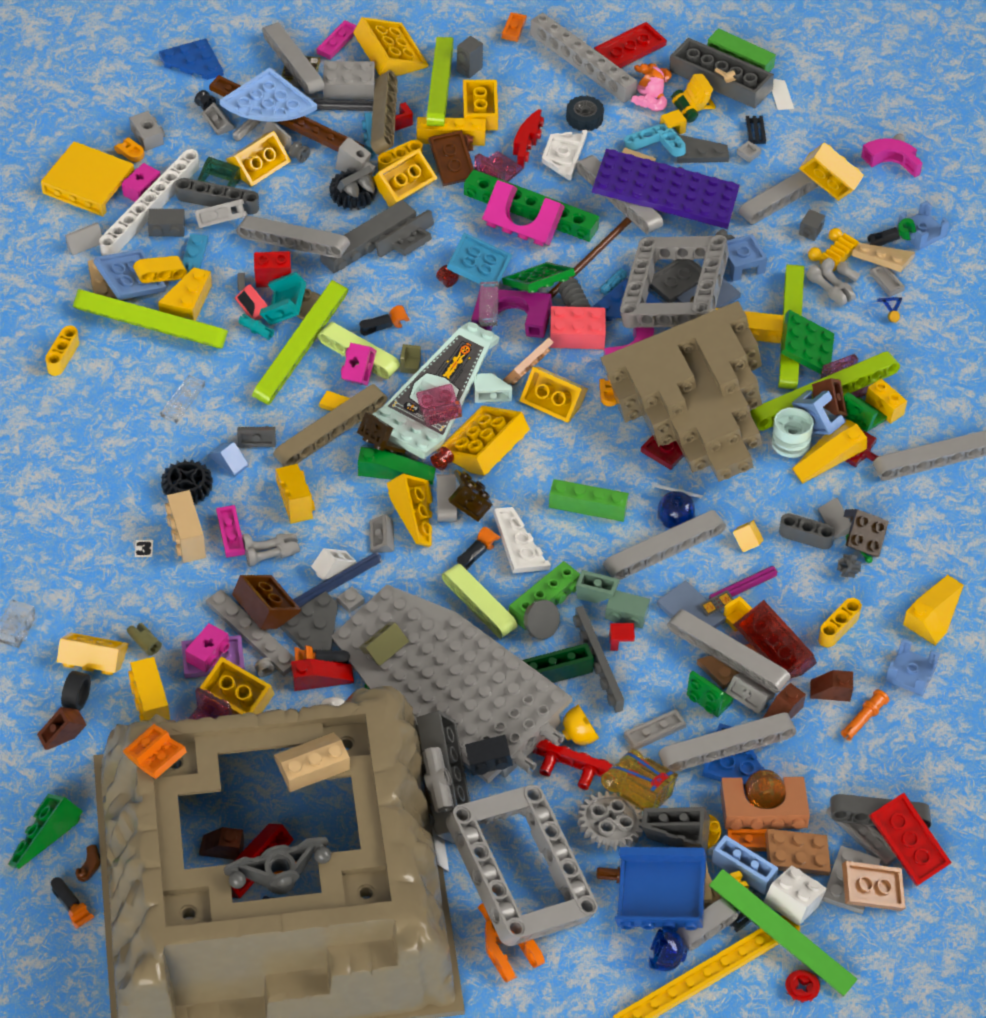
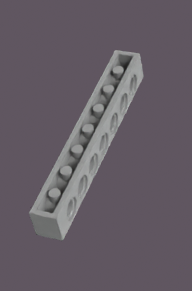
(583, 57)

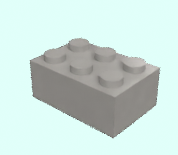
(349, 80)

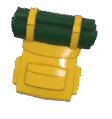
(694, 97)

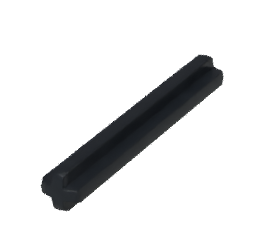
(357, 105)

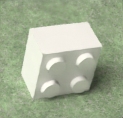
(795, 895)

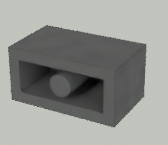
(469, 57)
(166, 222)

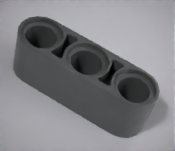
(806, 531)

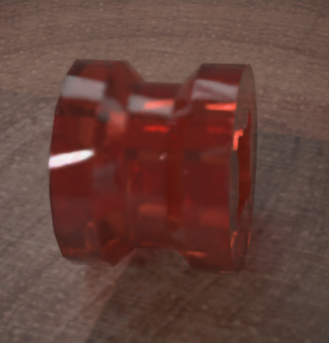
(448, 277)
(442, 458)

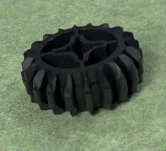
(344, 199)
(187, 477)

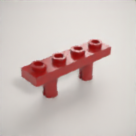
(564, 755)

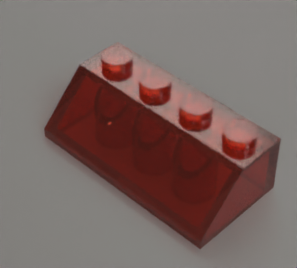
(775, 640)

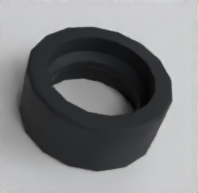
(75, 690)

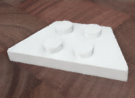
(563, 152)

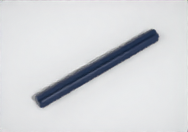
(339, 579)

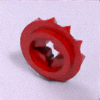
(805, 978)

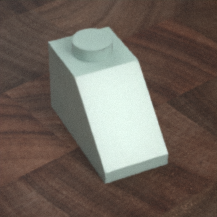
(491, 389)

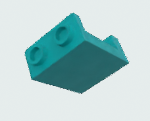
(286, 298)

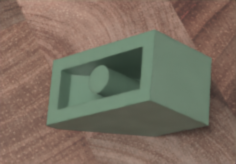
(595, 587)

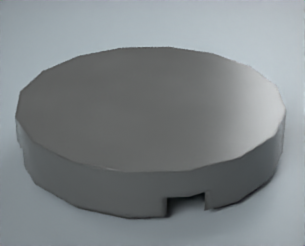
(541, 619)

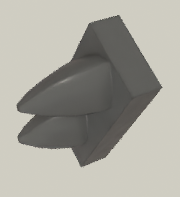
(362, 177)
(256, 436)

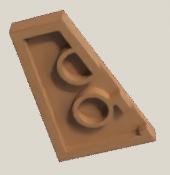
(717, 670)

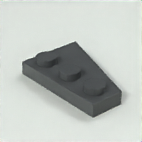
(703, 151)

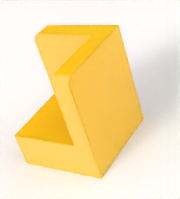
(674, 119)
(748, 536)
(735, 610)

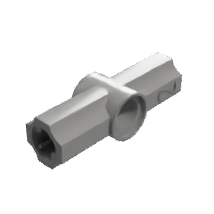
(438, 779)

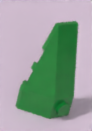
(390, 465)
(53, 819)

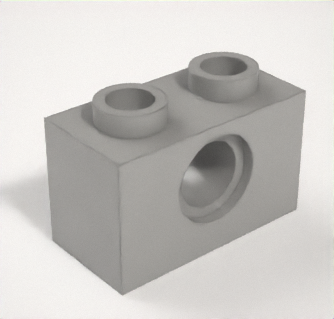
(147, 130)

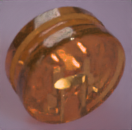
(765, 789)

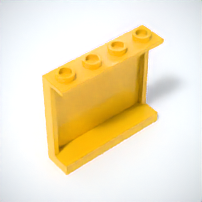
(86, 178)

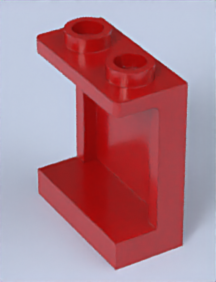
(270, 266)

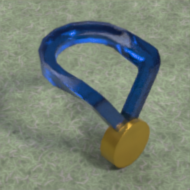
(893, 315)

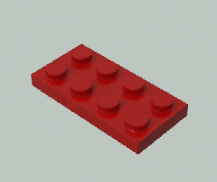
(632, 45)
(910, 839)

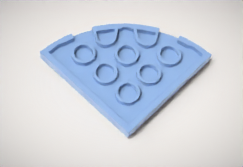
(268, 99)

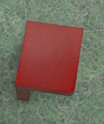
(404, 118)
(620, 633)

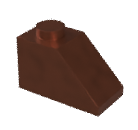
(837, 404)
(832, 685)
(788, 701)
(61, 728)
(223, 843)

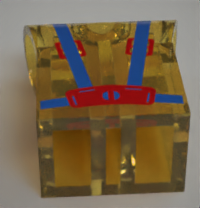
(640, 780)

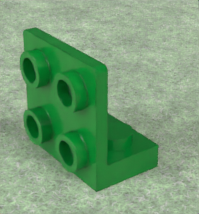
(862, 413)
(707, 695)

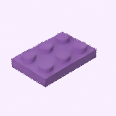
(233, 654)

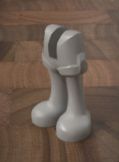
(841, 292)
(283, 545)

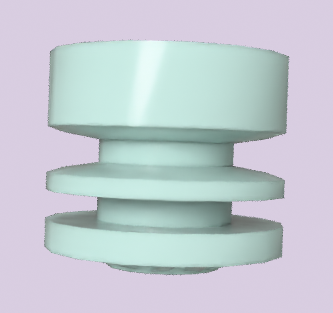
(792, 432)

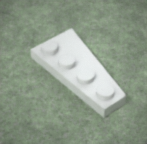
(518, 544)

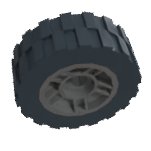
(585, 113)

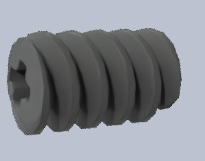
(573, 294)

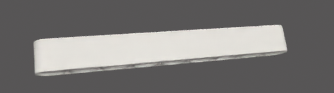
(153, 198)

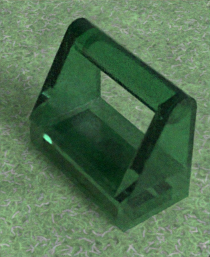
(220, 169)

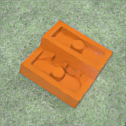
(154, 751)

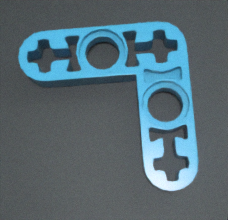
(658, 133)

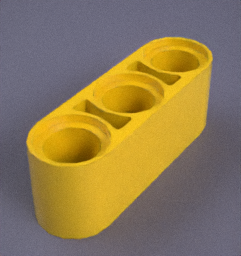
(393, 155)
(159, 269)
(62, 350)
(839, 622)

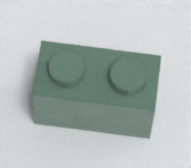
(627, 609)

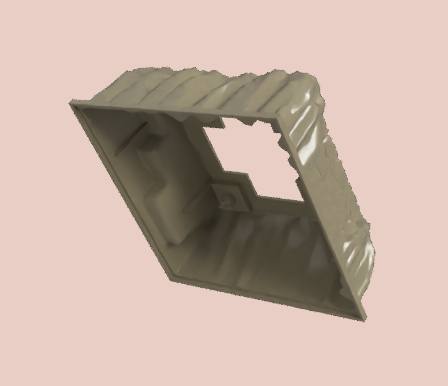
(281, 954)

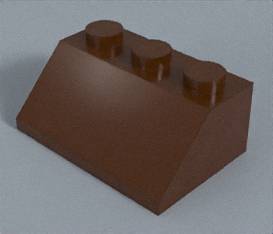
(265, 601)

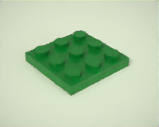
(538, 276)
(806, 342)

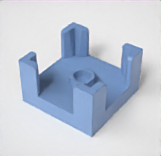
(927, 228)
(743, 254)
(815, 408)
(911, 669)

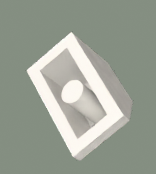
(332, 562)

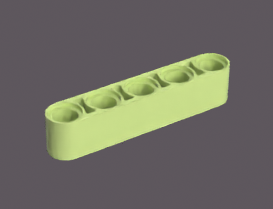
(339, 340)
(479, 601)

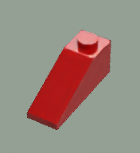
(319, 674)

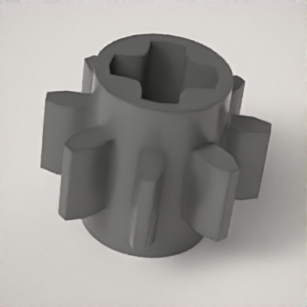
(849, 565)

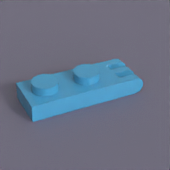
(195, 251)

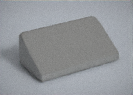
(217, 119)
(284, 137)
(83, 239)
(832, 514)
(381, 534)

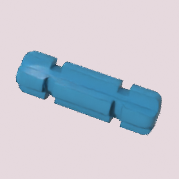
(613, 281)

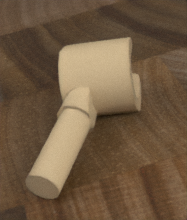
(728, 77)

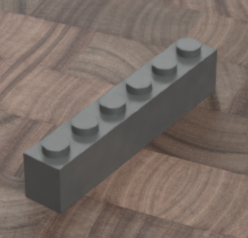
(363, 237)

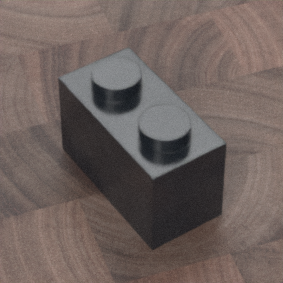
(489, 755)

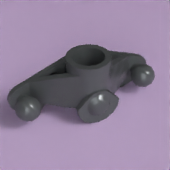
(278, 858)

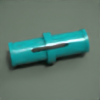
(256, 326)

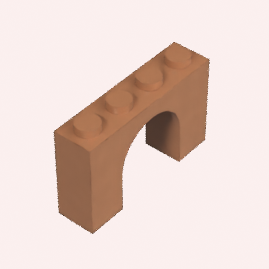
(742, 815)

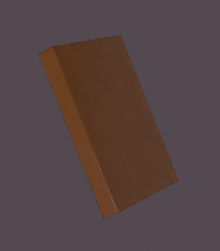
(451, 157)

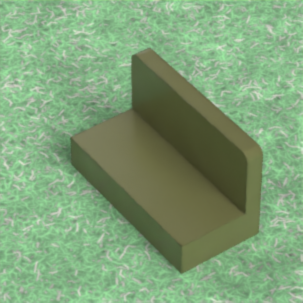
(384, 643)

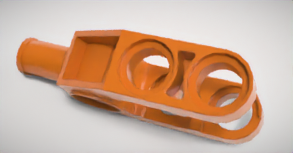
(500, 960)

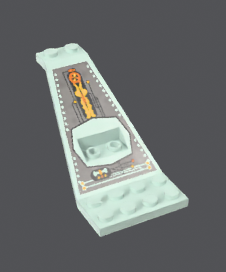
(453, 364)

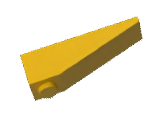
(831, 451)
(412, 500)
(934, 610)

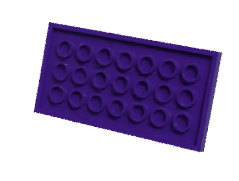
(666, 188)

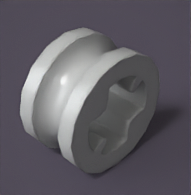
(264, 667)

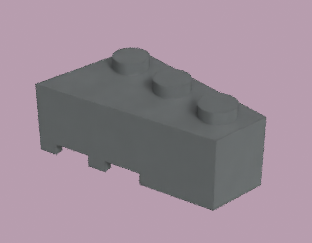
(677, 826)

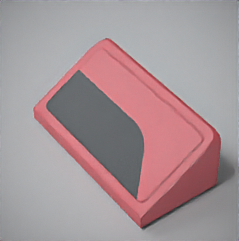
(251, 302)

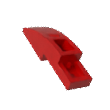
(527, 136)

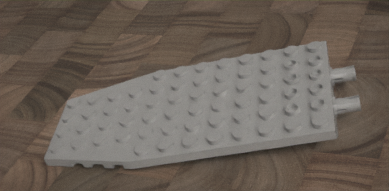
(458, 672)

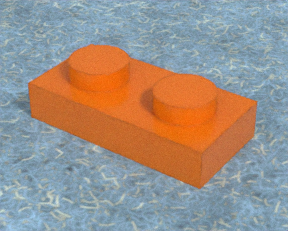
(514, 26)
(749, 838)

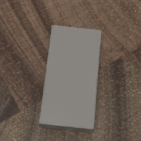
(887, 280)

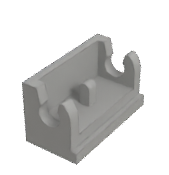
(749, 692)

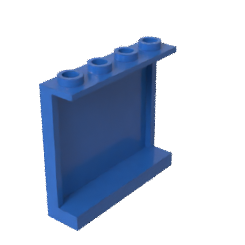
(661, 887)

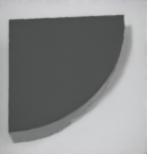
(241, 281)

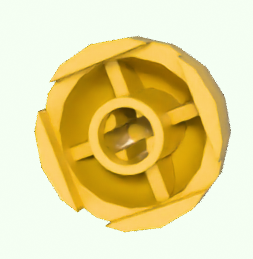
(578, 727)

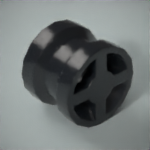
(204, 99)

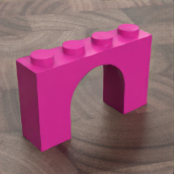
(540, 230)

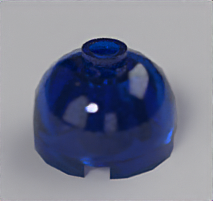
(675, 509)
(668, 950)

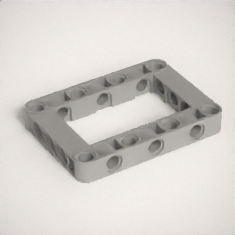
(638, 313)
(488, 878)

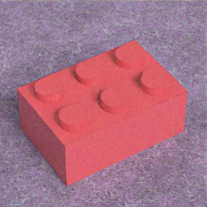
(577, 327)

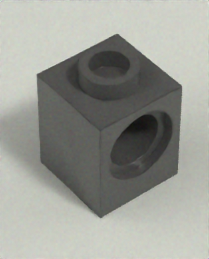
(812, 225)

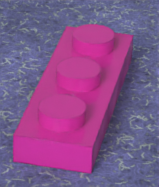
(336, 40)
(230, 531)

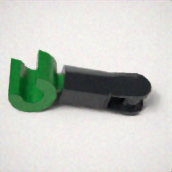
(905, 226)

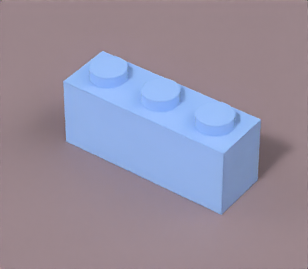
(755, 869)

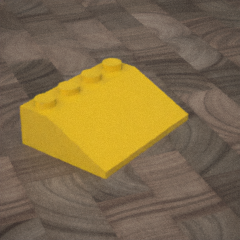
(389, 46)
(486, 438)

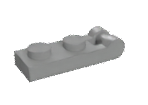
(220, 213)

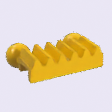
(838, 252)

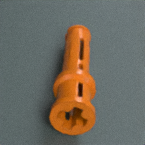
(870, 708)

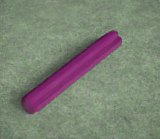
(748, 582)

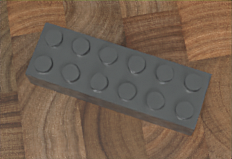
(751, 82)
(441, 731)

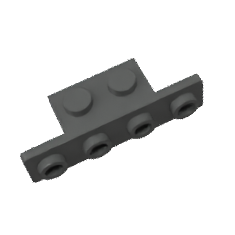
(407, 237)

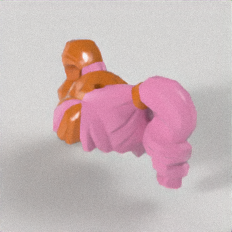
(652, 87)

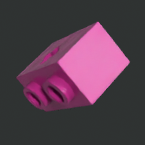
(139, 181)
(358, 373)
(207, 648)

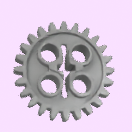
(610, 821)

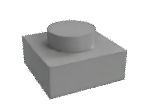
(748, 151)
(350, 600)

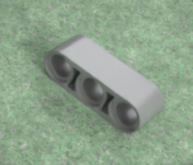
(445, 488)
(715, 919)

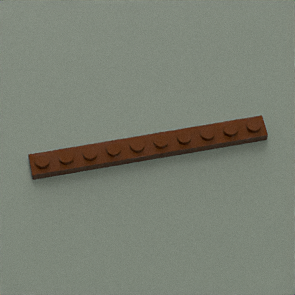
(301, 125)

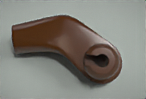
(91, 864)

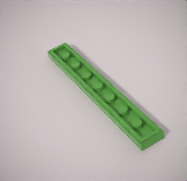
(783, 932)

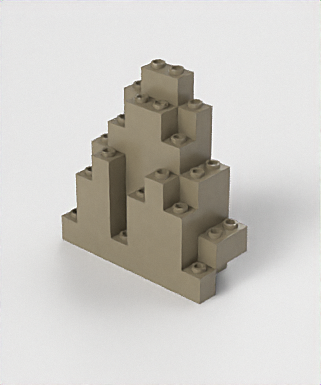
(695, 389)

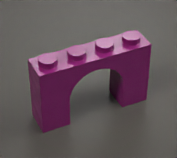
(534, 304)

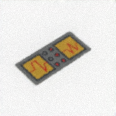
(716, 603)

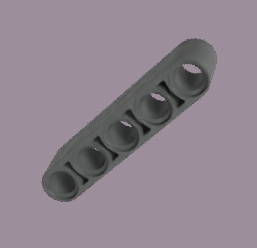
(214, 194)
(858, 808)

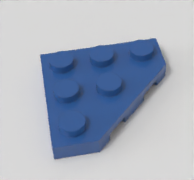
(193, 58)
(614, 298)
(734, 766)

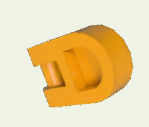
(130, 150)
(606, 393)

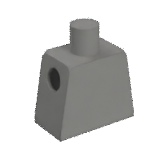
(352, 157)

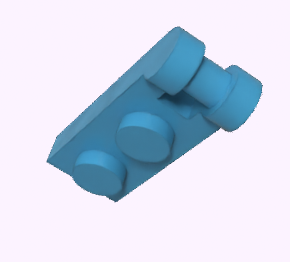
(367, 125)

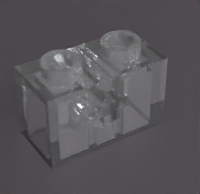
(16, 623)

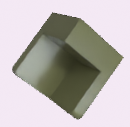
(410, 358)

